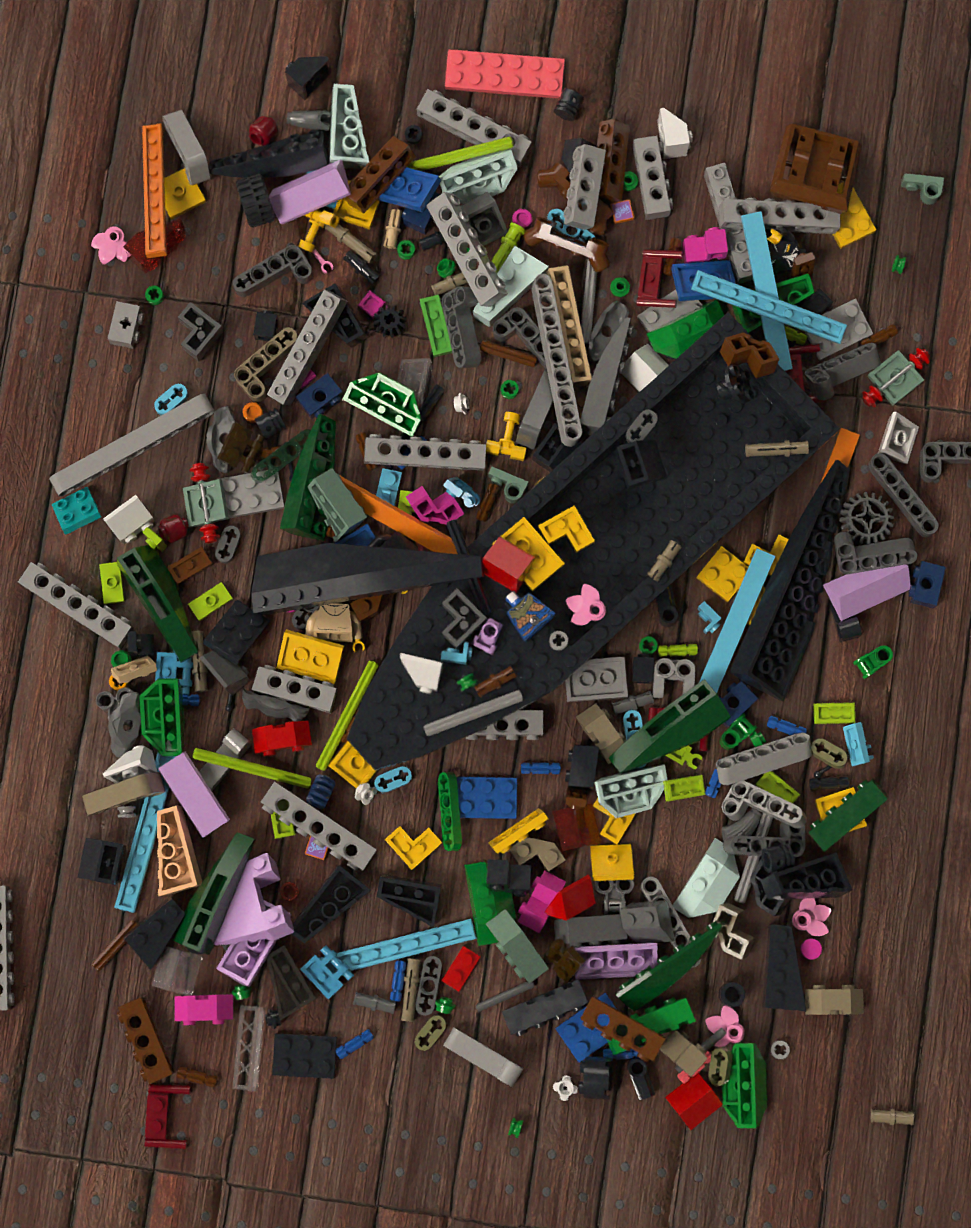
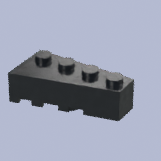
(812, 879)
(329, 902)
(782, 973)
(544, 1007)

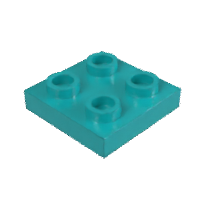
(76, 510)

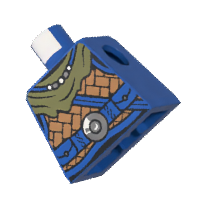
(528, 614)

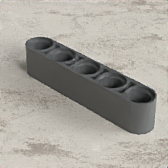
(902, 485)

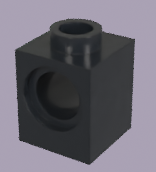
(265, 325)
(643, 669)

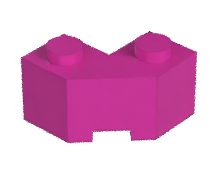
(705, 248)
(439, 510)
(545, 890)
(204, 1007)

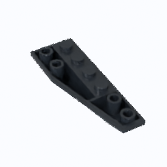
(277, 159)

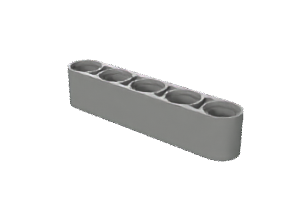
(764, 758)
(659, 893)

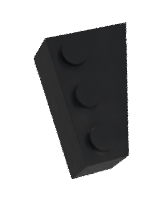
(347, 325)

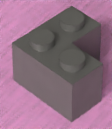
(203, 331)
(467, 619)

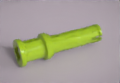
(508, 243)

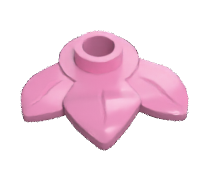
(110, 248)
(583, 604)
(814, 916)
(728, 1021)

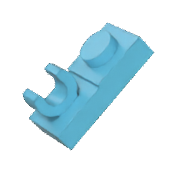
(389, 485)
(856, 744)

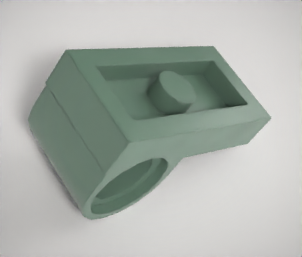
(914, 182)
(499, 477)

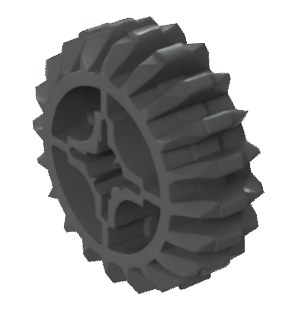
(866, 510)

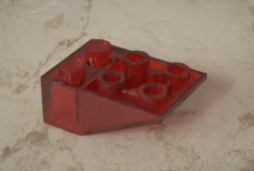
(136, 245)

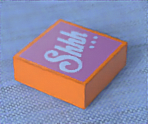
(622, 211)
(315, 851)

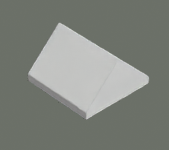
(643, 367)
(898, 438)

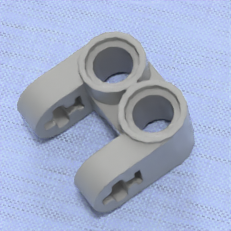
(674, 674)

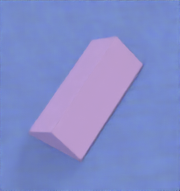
(310, 192)
(866, 589)
(193, 794)
(245, 958)
(616, 960)

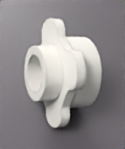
(461, 403)
(365, 793)
(566, 1081)

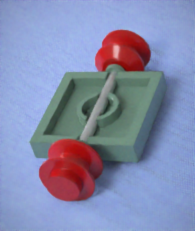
(895, 377)
(205, 503)

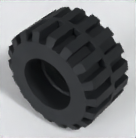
(255, 200)

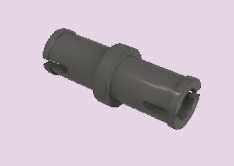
(632, 702)
(374, 1002)

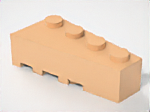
(176, 854)

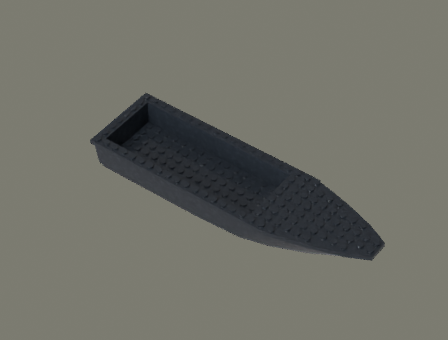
(701, 500)

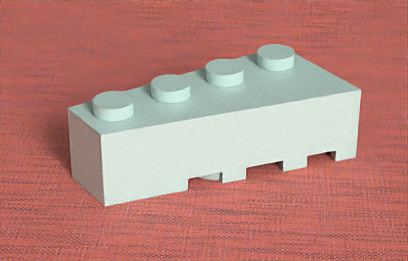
(346, 129)
(518, 275)

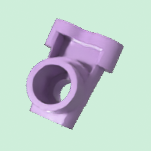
(485, 640)

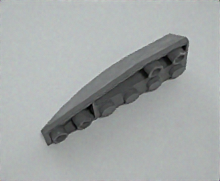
(605, 381)

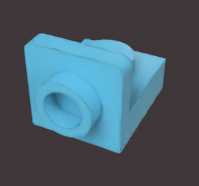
(706, 614)
(454, 656)

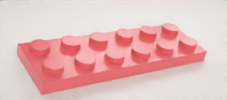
(504, 74)

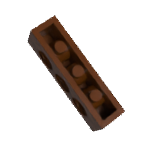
(614, 139)
(379, 174)
(125, 1015)
(653, 1039)

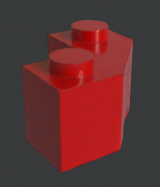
(290, 735)

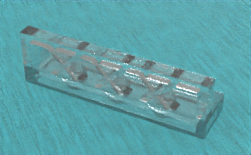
(255, 1051)

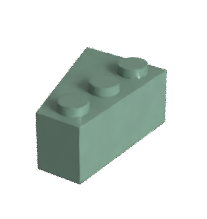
(337, 503)
(517, 946)

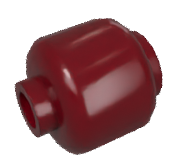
(263, 130)
(173, 528)

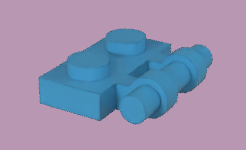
(459, 488)
(167, 668)
(322, 977)

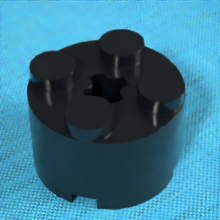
(596, 1077)

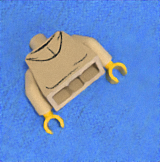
(335, 624)

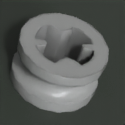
(553, 637)
(126, 811)
(780, 1043)

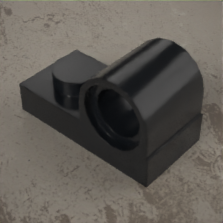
(846, 629)
(140, 644)

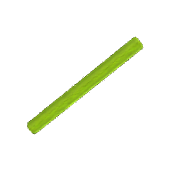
(462, 154)
(347, 715)
(252, 768)

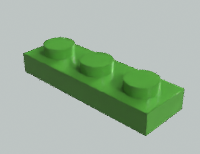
(436, 325)

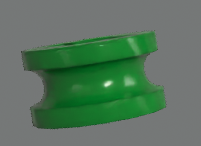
(406, 243)
(898, 264)
(151, 289)
(512, 384)
(649, 639)
(467, 682)
(515, 1127)

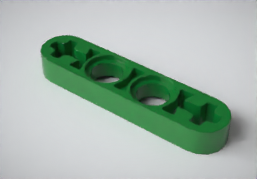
(450, 832)

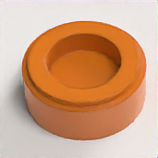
(252, 411)

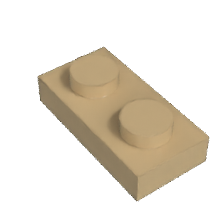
(131, 670)

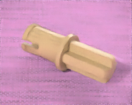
(393, 229)

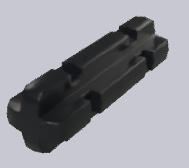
(829, 783)

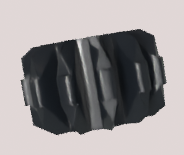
(395, 326)

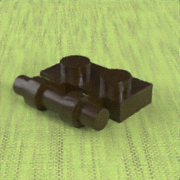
(234, 447)
(566, 961)

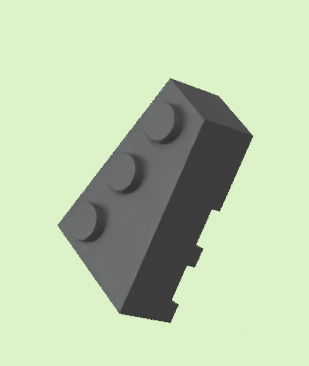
(590, 929)

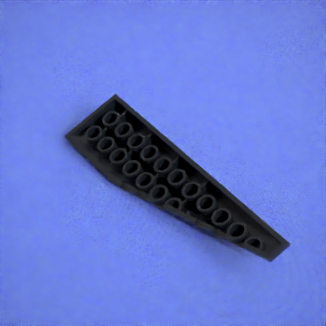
(350, 572)
(789, 602)

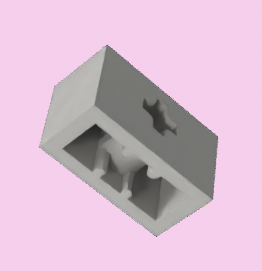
(122, 315)

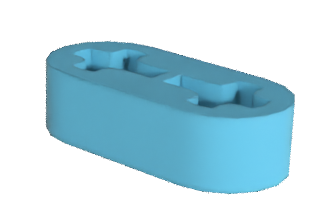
(168, 395)
(391, 775)

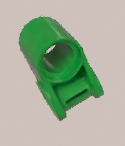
(870, 663)
(739, 729)

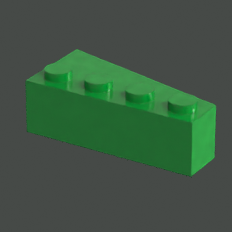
(789, 291)
(661, 1020)

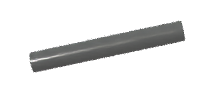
(504, 996)
(709, 1043)

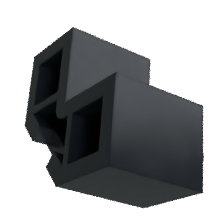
(509, 878)
(774, 907)

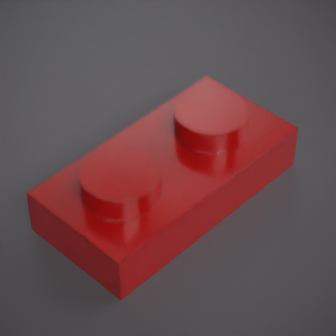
(461, 968)

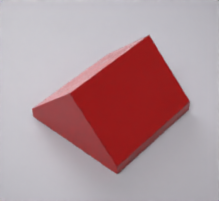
(507, 564)
(572, 899)
(694, 1101)

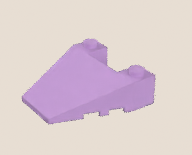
(246, 914)

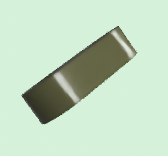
(826, 757)
(426, 1029)
(721, 1066)

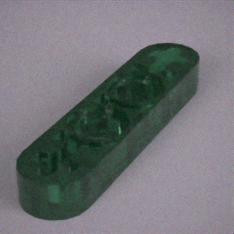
(282, 455)

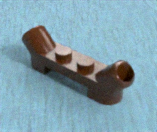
(558, 178)
(545, 231)

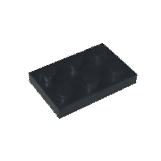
(236, 632)
(304, 1056)

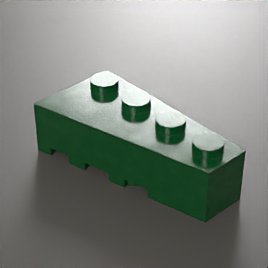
(848, 814)

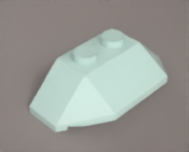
(479, 175)
(631, 791)
(708, 883)

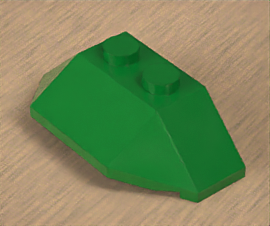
(682, 332)
(386, 401)
(163, 716)
(485, 902)
(746, 1091)

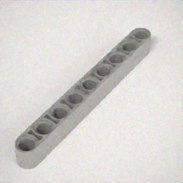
(556, 368)
(131, 445)

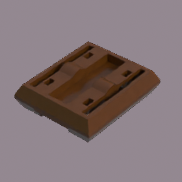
(816, 168)

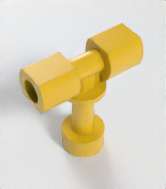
(318, 220)
(506, 445)

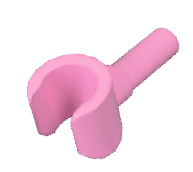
(322, 261)

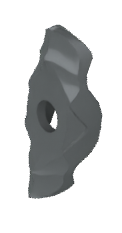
(612, 317)
(221, 425)
(274, 707)
(128, 709)

